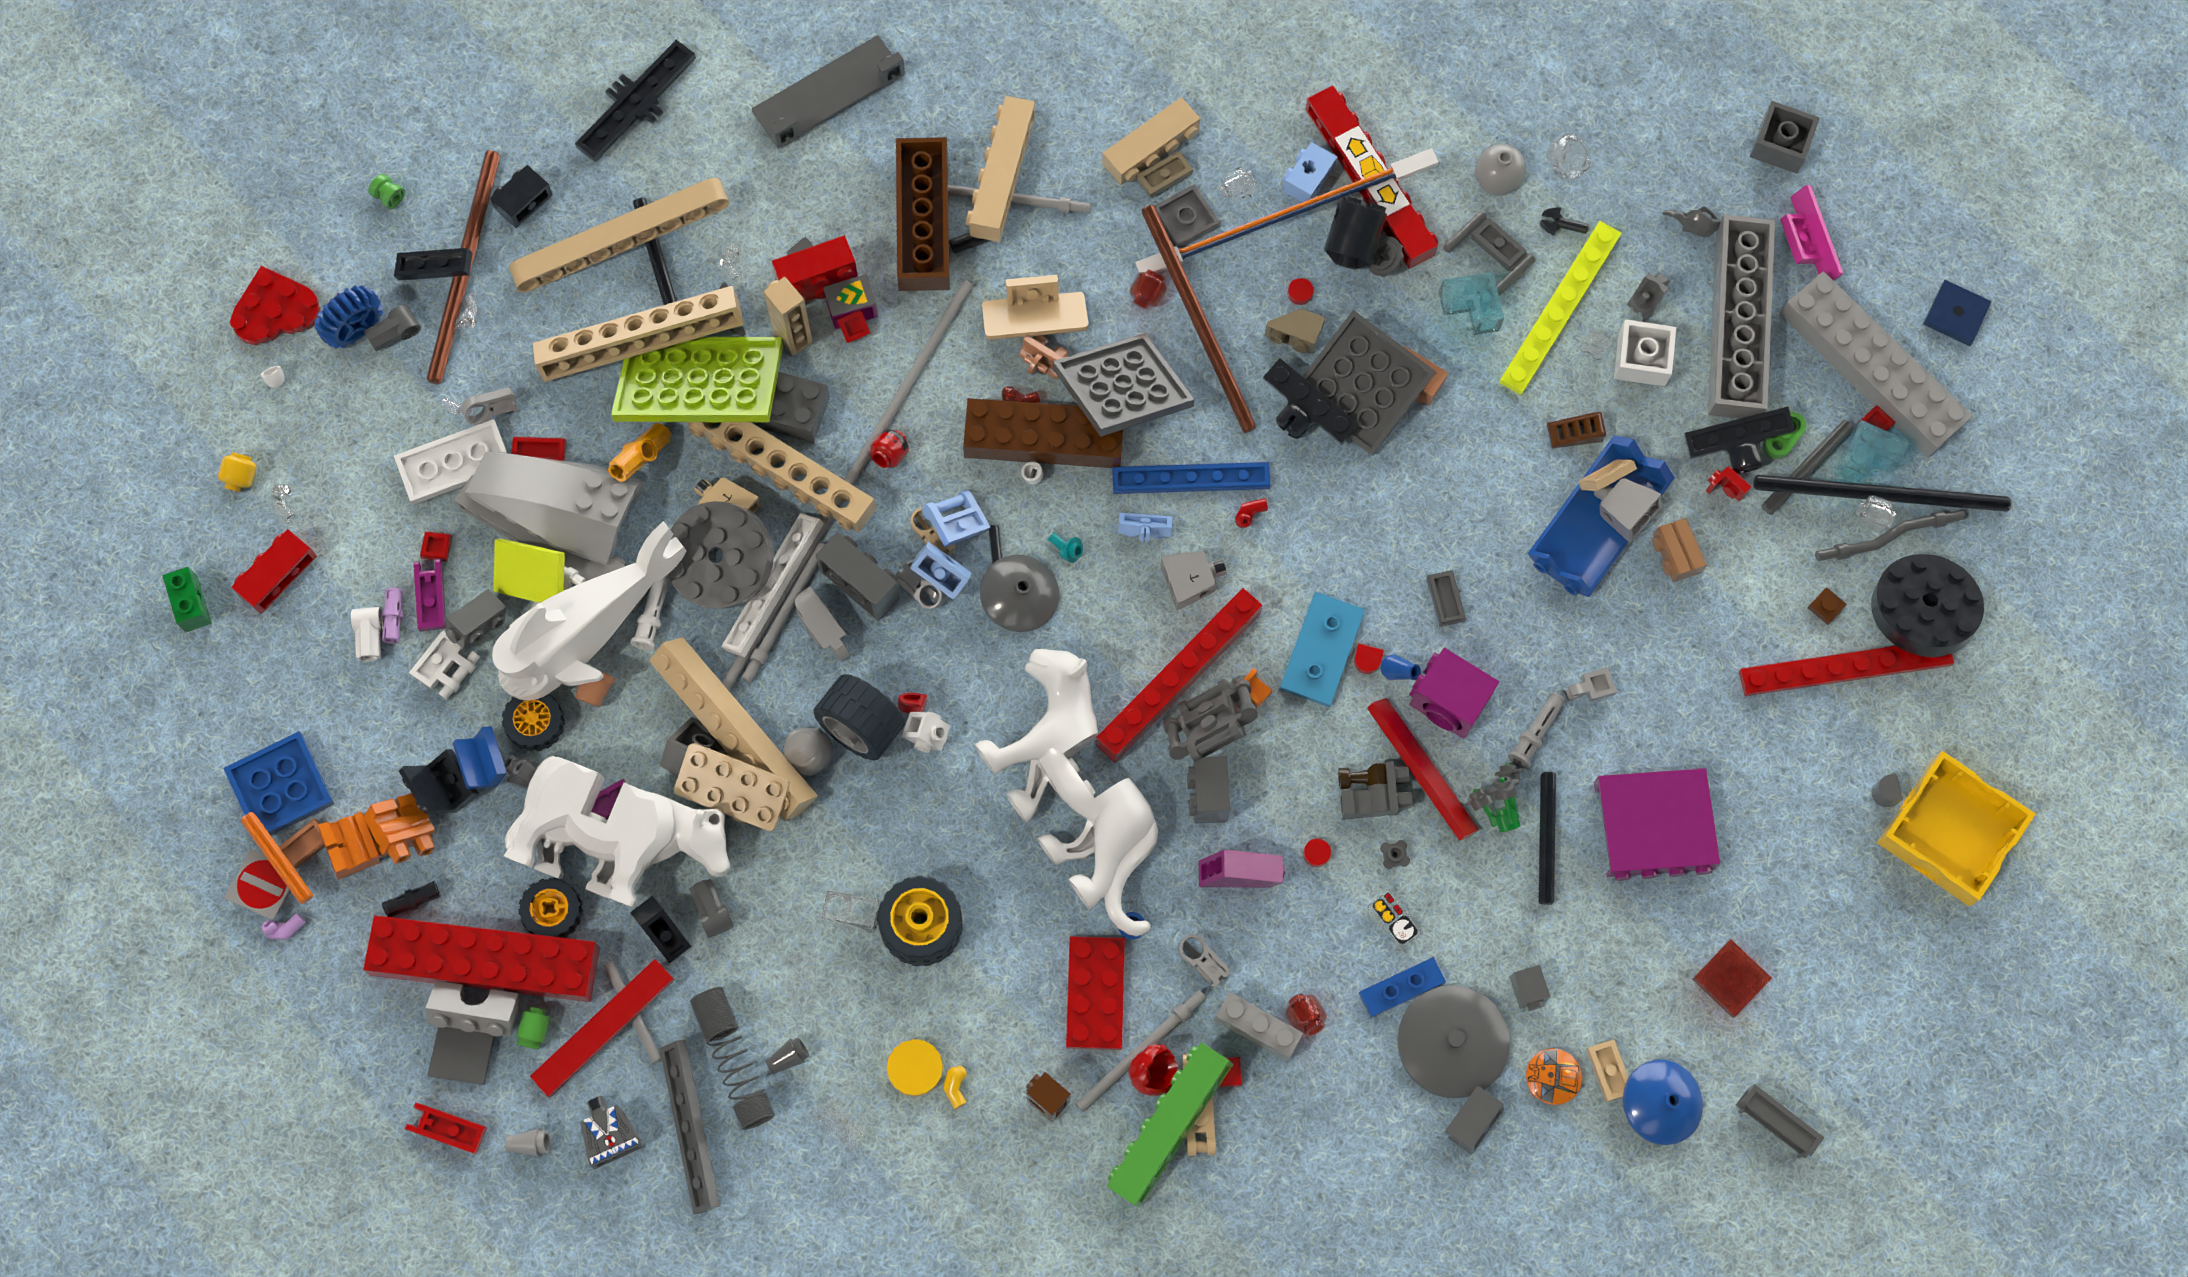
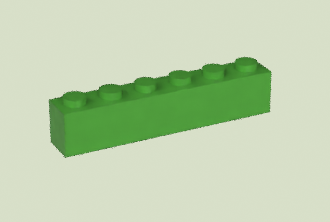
(1169, 1125)

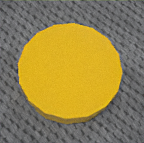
(914, 1067)

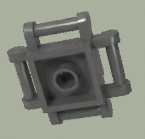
(1211, 720)

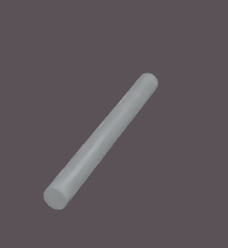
(637, 1022)

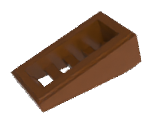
(1589, 437)

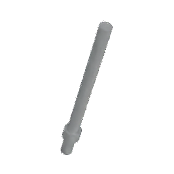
(1064, 204)
(761, 655)
(1180, 1013)

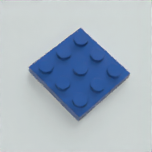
(280, 783)

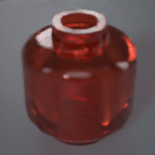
(1148, 289)
(1306, 1014)

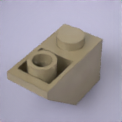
(1297, 329)

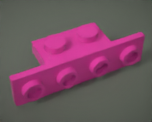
(1809, 235)

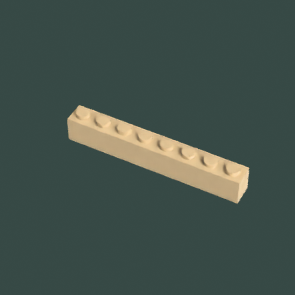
(728, 720)

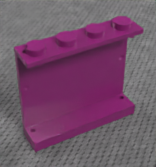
(1658, 823)

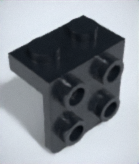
(438, 785)

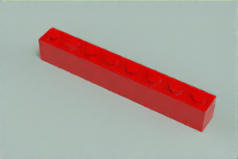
(1178, 675)

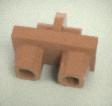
(1040, 356)

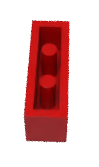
(273, 571)

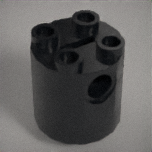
(1355, 233)

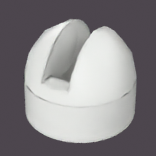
(273, 376)
(1028, 470)

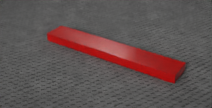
(1422, 769)
(602, 1028)

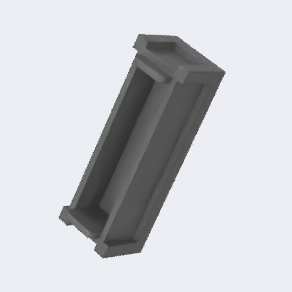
(1779, 1121)

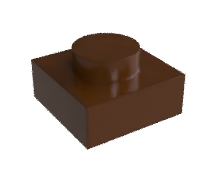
(1827, 606)

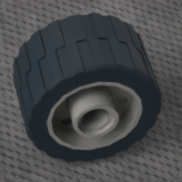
(859, 717)

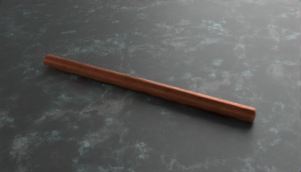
(459, 283)
(1198, 319)

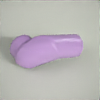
(282, 930)

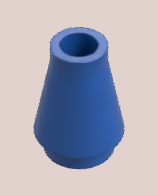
(1398, 668)

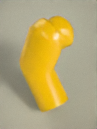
(952, 1084)

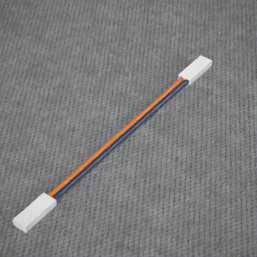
(1400, 169)

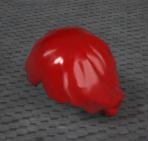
(1153, 1070)

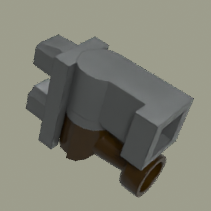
(1381, 792)

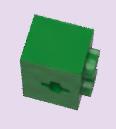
(186, 599)

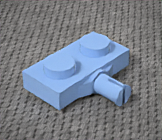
(1145, 526)

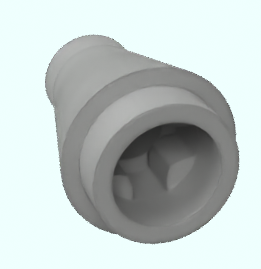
(530, 1143)

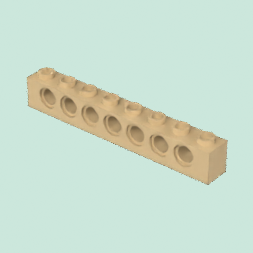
(637, 333)
(851, 517)

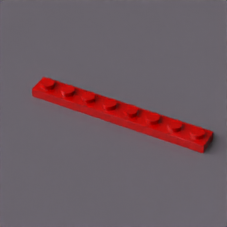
(1835, 669)

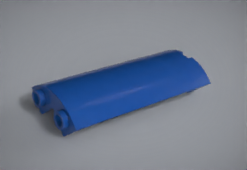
(1578, 542)

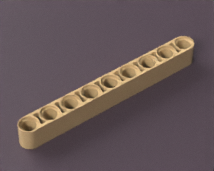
(618, 235)

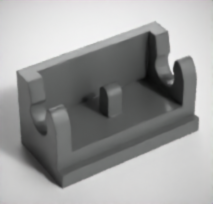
(1474, 1120)

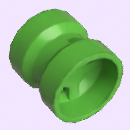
(386, 191)

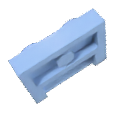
(957, 525)

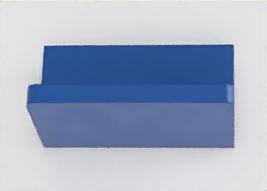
(480, 760)

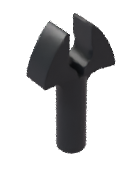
(1560, 222)

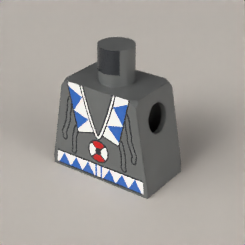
(608, 1134)

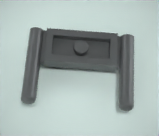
(1497, 245)

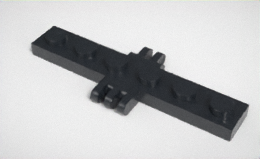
(635, 100)

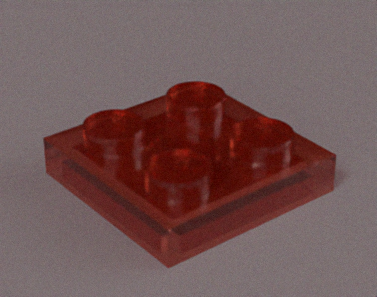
(1731, 978)

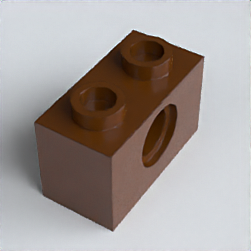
(1047, 1096)

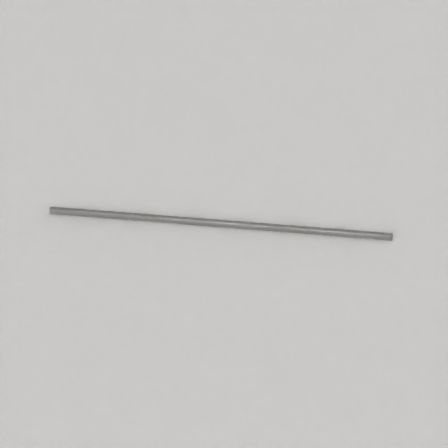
(864, 456)

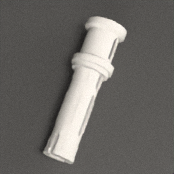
(649, 620)

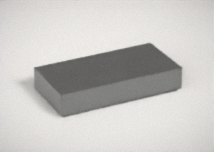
(1446, 598)

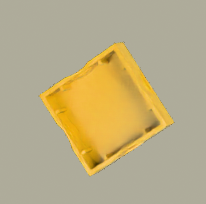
(1956, 828)

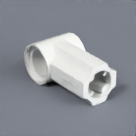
(367, 627)

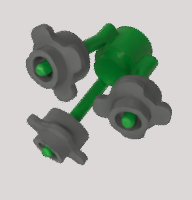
(1503, 789)

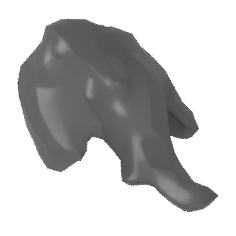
(1699, 222)

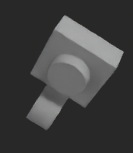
(1594, 685)

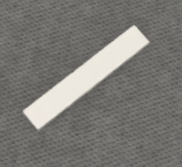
(784, 566)

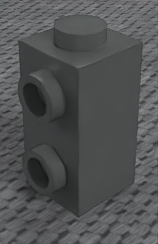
(475, 620)

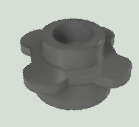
(1391, 861)

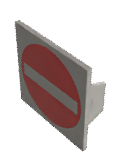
(258, 886)

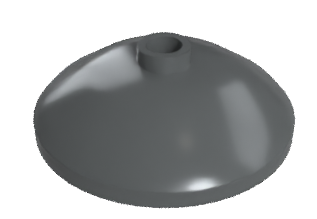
(1016, 608)

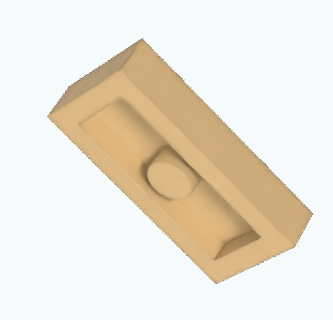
(1608, 1069)

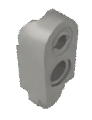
(820, 623)

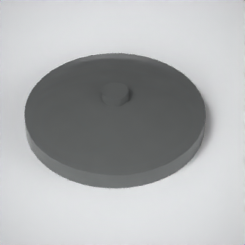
(1453, 1041)

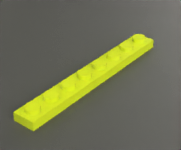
(1560, 308)

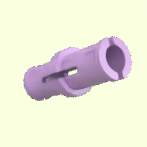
(392, 615)

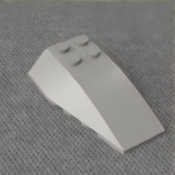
(561, 501)

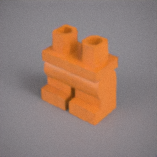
(400, 826)
(350, 845)

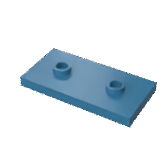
(1322, 649)

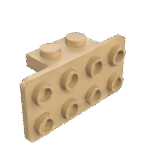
(1034, 309)
(732, 787)

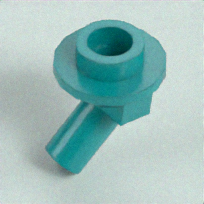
(1069, 550)

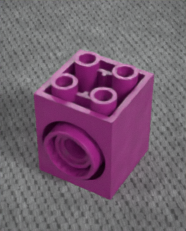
(1452, 692)

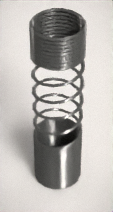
(717, 1022)

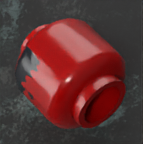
(889, 448)

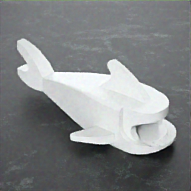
(566, 630)

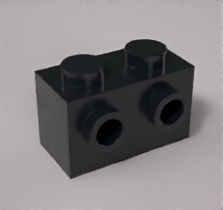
(521, 196)

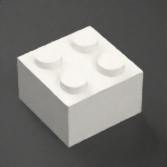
(1645, 353)

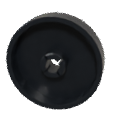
(1927, 605)

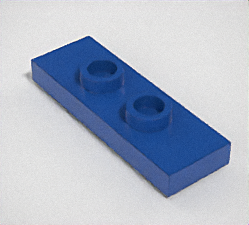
(1402, 987)

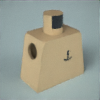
(727, 492)

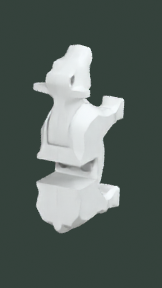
(637, 834)

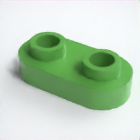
(1787, 441)

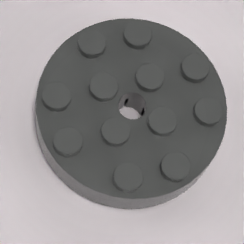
(745, 560)

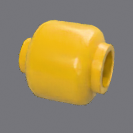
(237, 471)

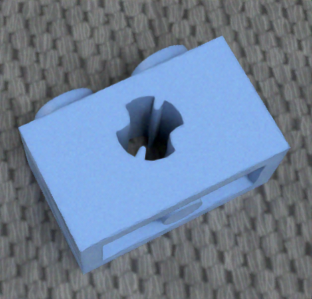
(1313, 160)
(940, 570)

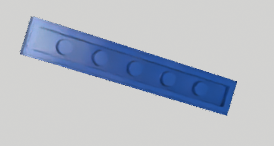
(1191, 478)

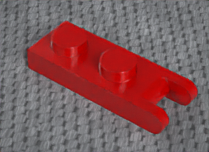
(448, 1129)

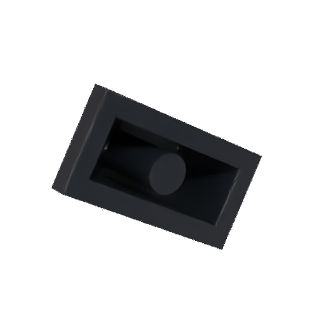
(660, 929)

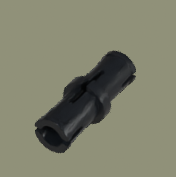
(411, 899)

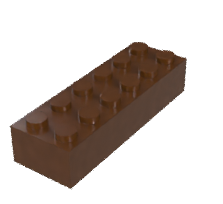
(922, 214)
(1037, 434)

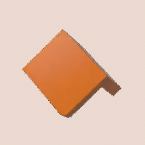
(1259, 690)

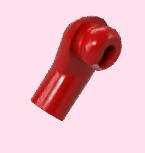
(1248, 510)

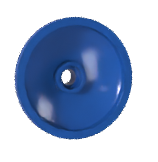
(1649, 1107)

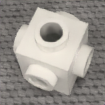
(926, 731)

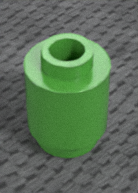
(532, 1028)

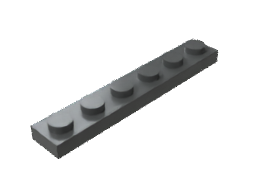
(689, 1127)

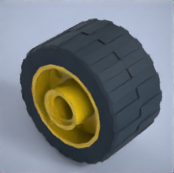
(920, 899)

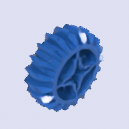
(348, 316)

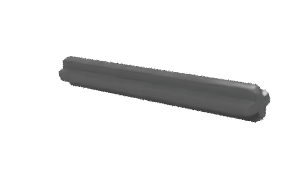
(1811, 463)

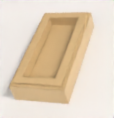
(1607, 475)

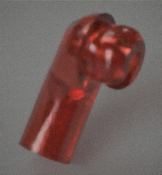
(1010, 394)

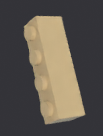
(1151, 141)
(788, 315)

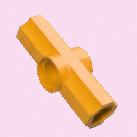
(639, 452)

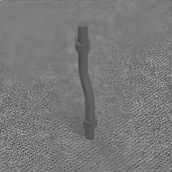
(1936, 520)

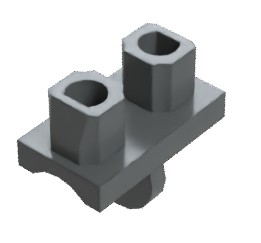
(1649, 294)
(520, 771)

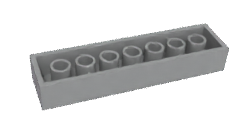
(1741, 317)
(1875, 364)

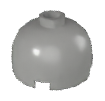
(1500, 169)

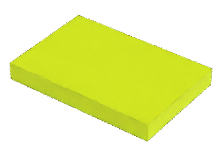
(527, 570)

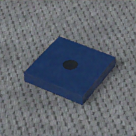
(1957, 312)

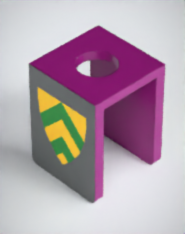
(849, 297)

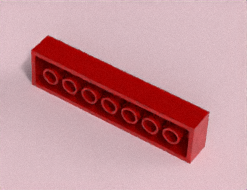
(482, 958)

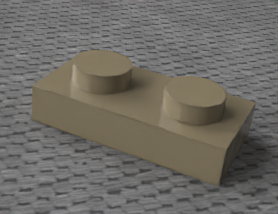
(1164, 174)

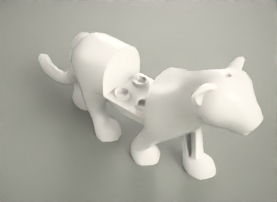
(1118, 821)

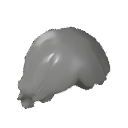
(808, 750)

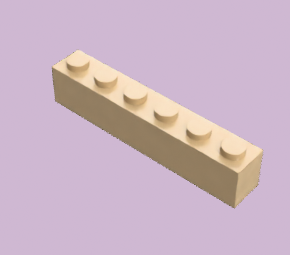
(1001, 168)

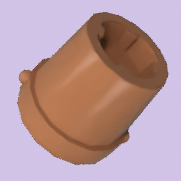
(595, 692)

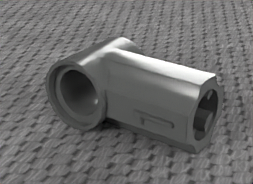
(398, 325)
(713, 914)

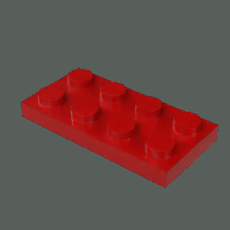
(1095, 993)

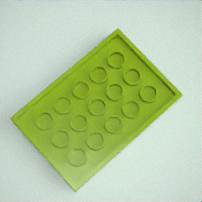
(701, 381)

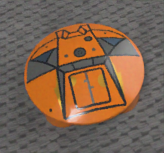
(1553, 1076)

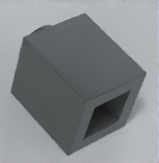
(1530, 988)

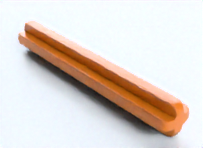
(277, 858)

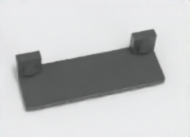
(828, 91)

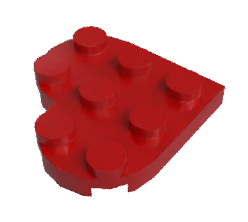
(273, 306)

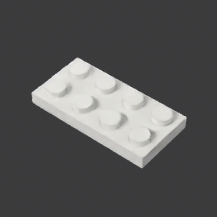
(447, 461)

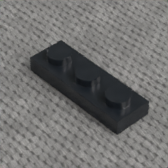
(433, 264)

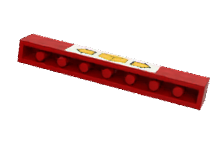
(1361, 160)

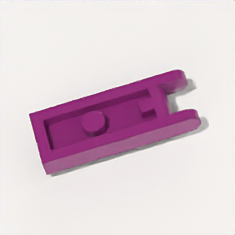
(430, 597)

